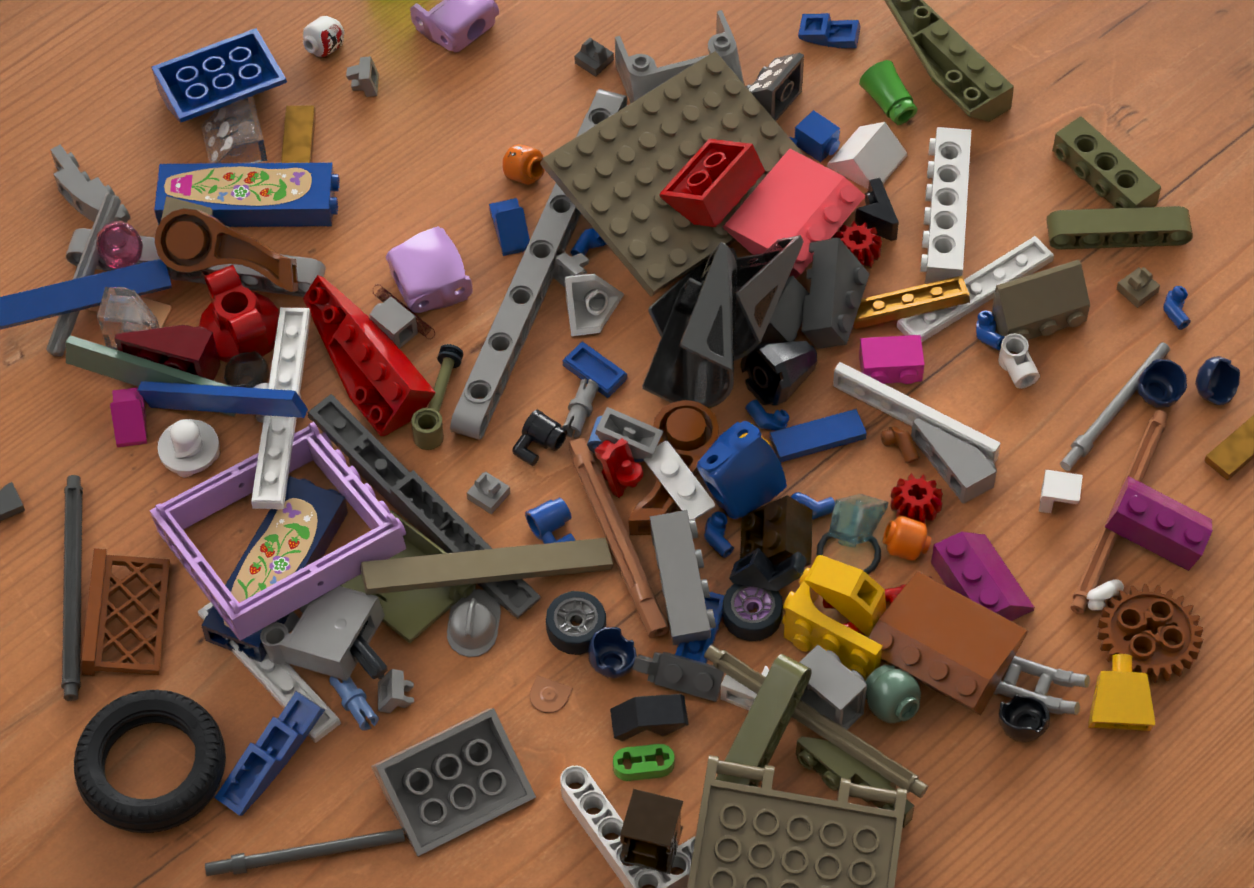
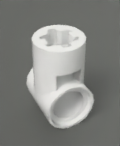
(1020, 365)

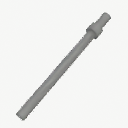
(1084, 443)

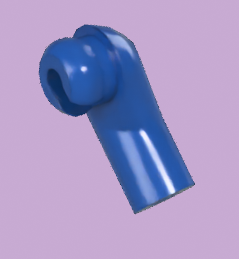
(587, 240)
(1173, 307)
(987, 330)
(715, 533)

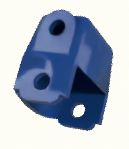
(742, 470)

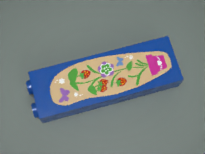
(254, 192)

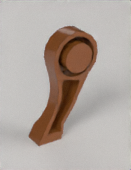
(197, 241)
(691, 432)

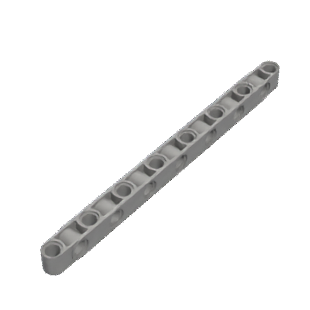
(528, 287)

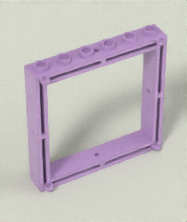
(305, 584)

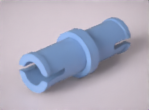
(355, 702)

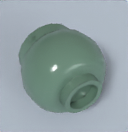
(892, 694)

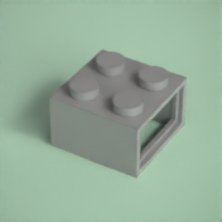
(834, 688)

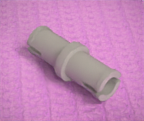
(580, 407)

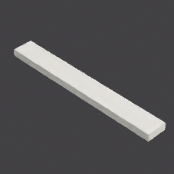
(279, 431)

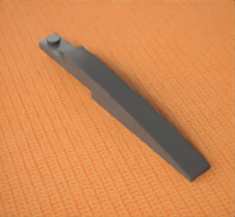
(412, 497)

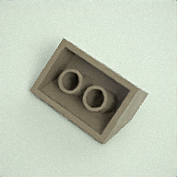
(1042, 302)

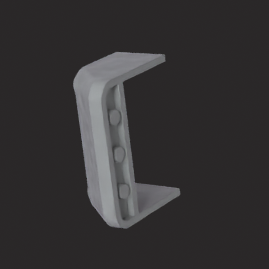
(641, 74)

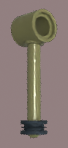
(449, 358)

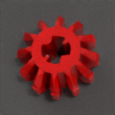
(861, 242)
(916, 499)

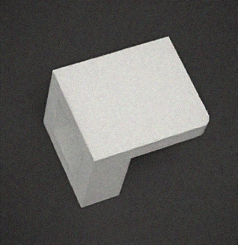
(1061, 488)

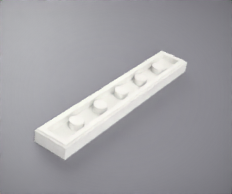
(981, 287)
(908, 409)
(282, 683)

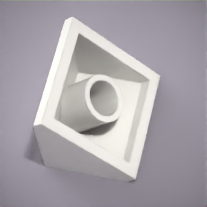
(869, 154)

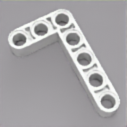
(608, 822)

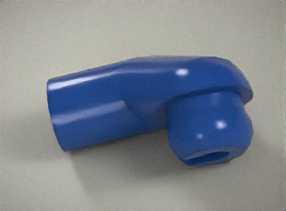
(767, 420)
(819, 508)

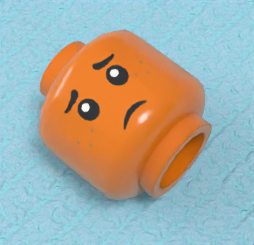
(523, 164)

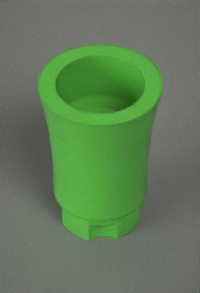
(888, 91)

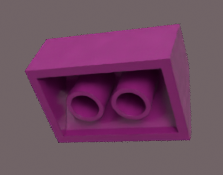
(1159, 524)
(977, 571)

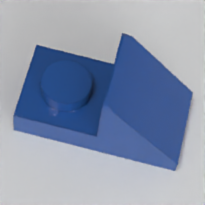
(510, 226)

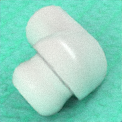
(1105, 591)

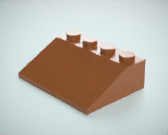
(947, 641)

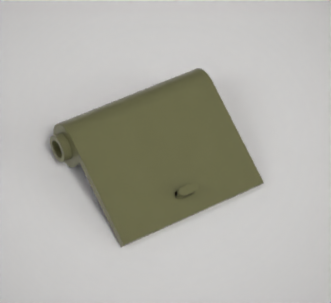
(415, 610)

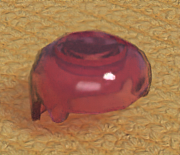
(119, 244)

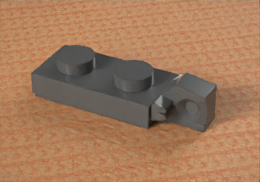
(681, 674)

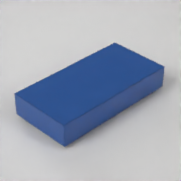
(590, 364)

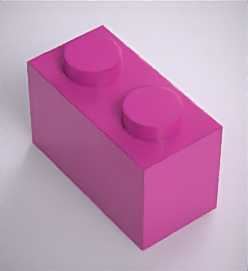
(892, 358)

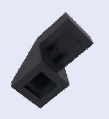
(760, 572)
(653, 713)

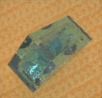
(856, 519)

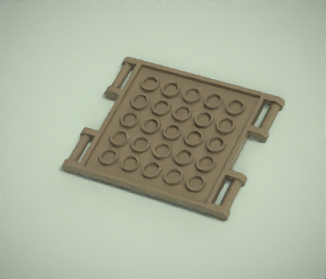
(793, 839)

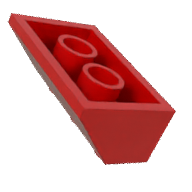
(713, 181)

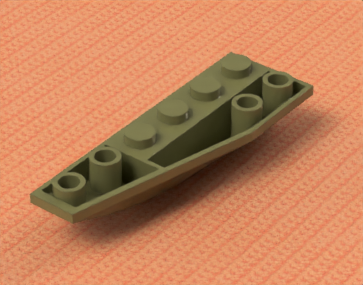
(953, 61)

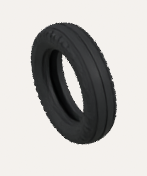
(160, 812)

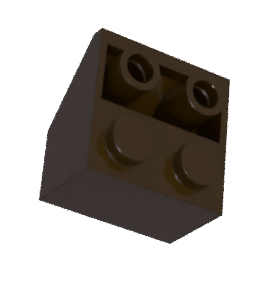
(778, 530)

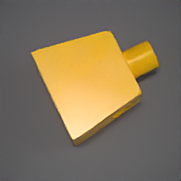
(1122, 698)

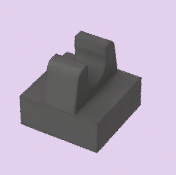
(593, 57)

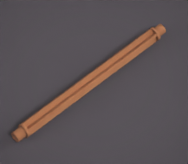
(1108, 538)

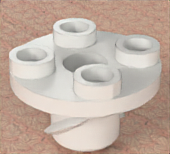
(188, 447)

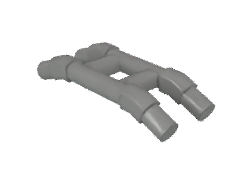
(1046, 676)

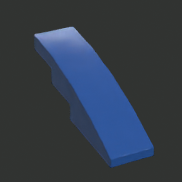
(270, 754)

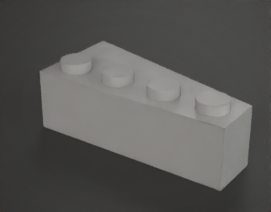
(681, 578)

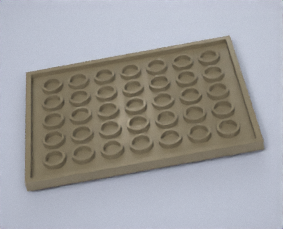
(631, 156)

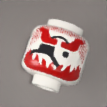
(323, 36)

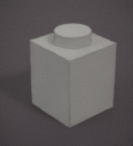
(395, 321)

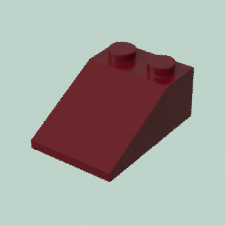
(175, 346)

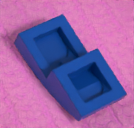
(825, 32)

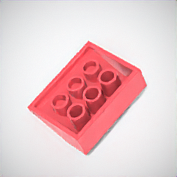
(792, 202)

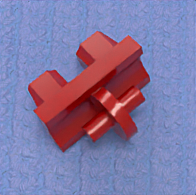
(619, 466)

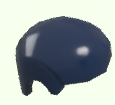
(1217, 380)
(1162, 383)
(611, 653)

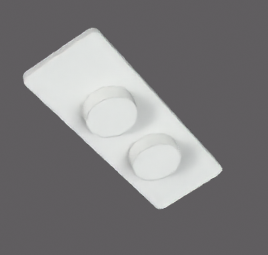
(679, 481)

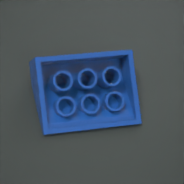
(217, 75)

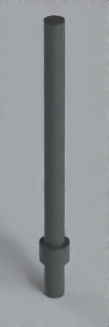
(240, 863)

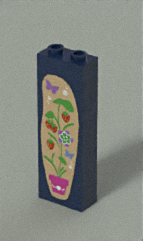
(280, 547)

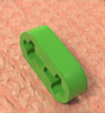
(643, 762)

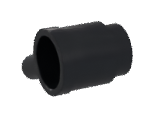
(542, 431)

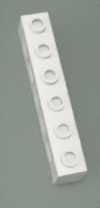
(948, 204)

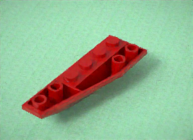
(367, 361)

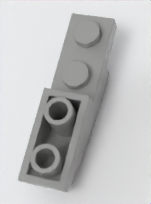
(78, 189)

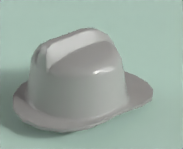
(473, 624)

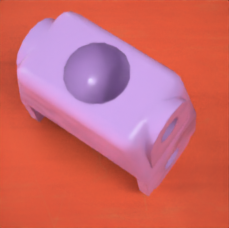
(455, 22)
(429, 271)

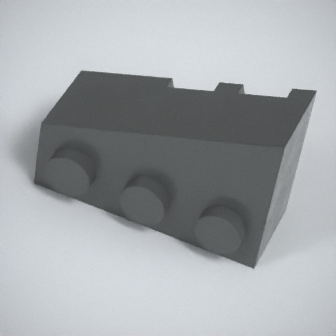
(834, 293)

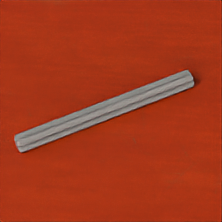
(86, 267)

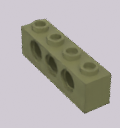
(1104, 166)

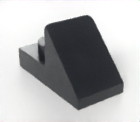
(878, 211)

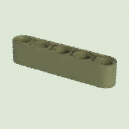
(1119, 227)
(768, 716)

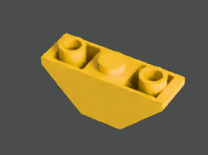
(848, 591)

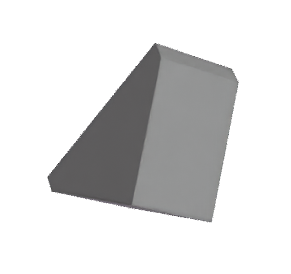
(640, 436)

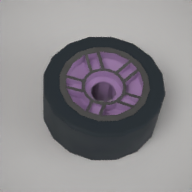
(747, 625)

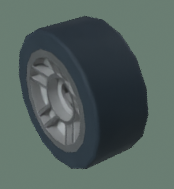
(576, 607)

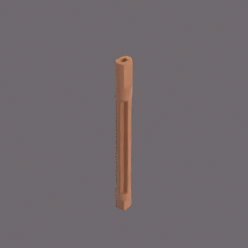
(618, 539)

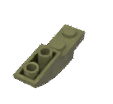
(835, 763)

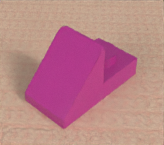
(129, 417)

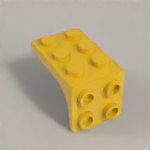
(809, 627)

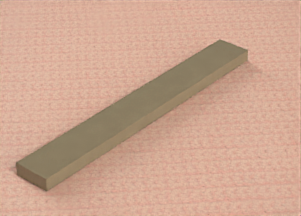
(485, 566)

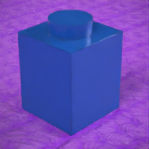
(817, 136)

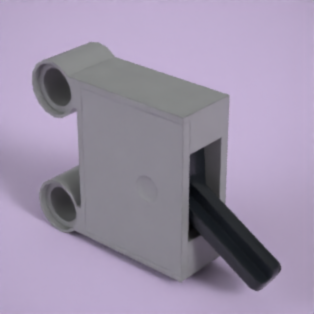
(330, 635)

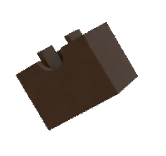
(651, 831)

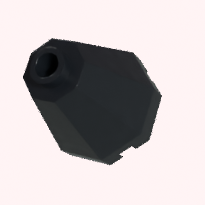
(778, 369)

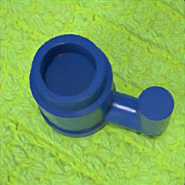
(548, 518)

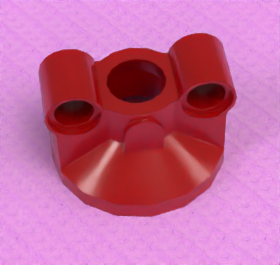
(238, 316)

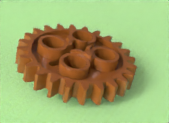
(1151, 631)

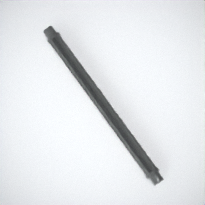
(72, 588)

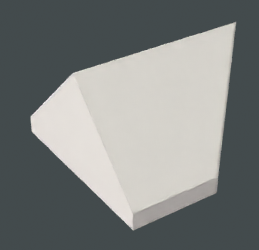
(589, 303)

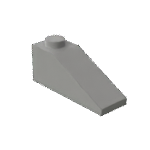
(956, 461)

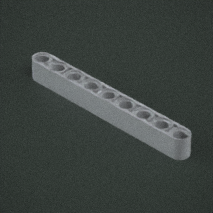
(306, 267)

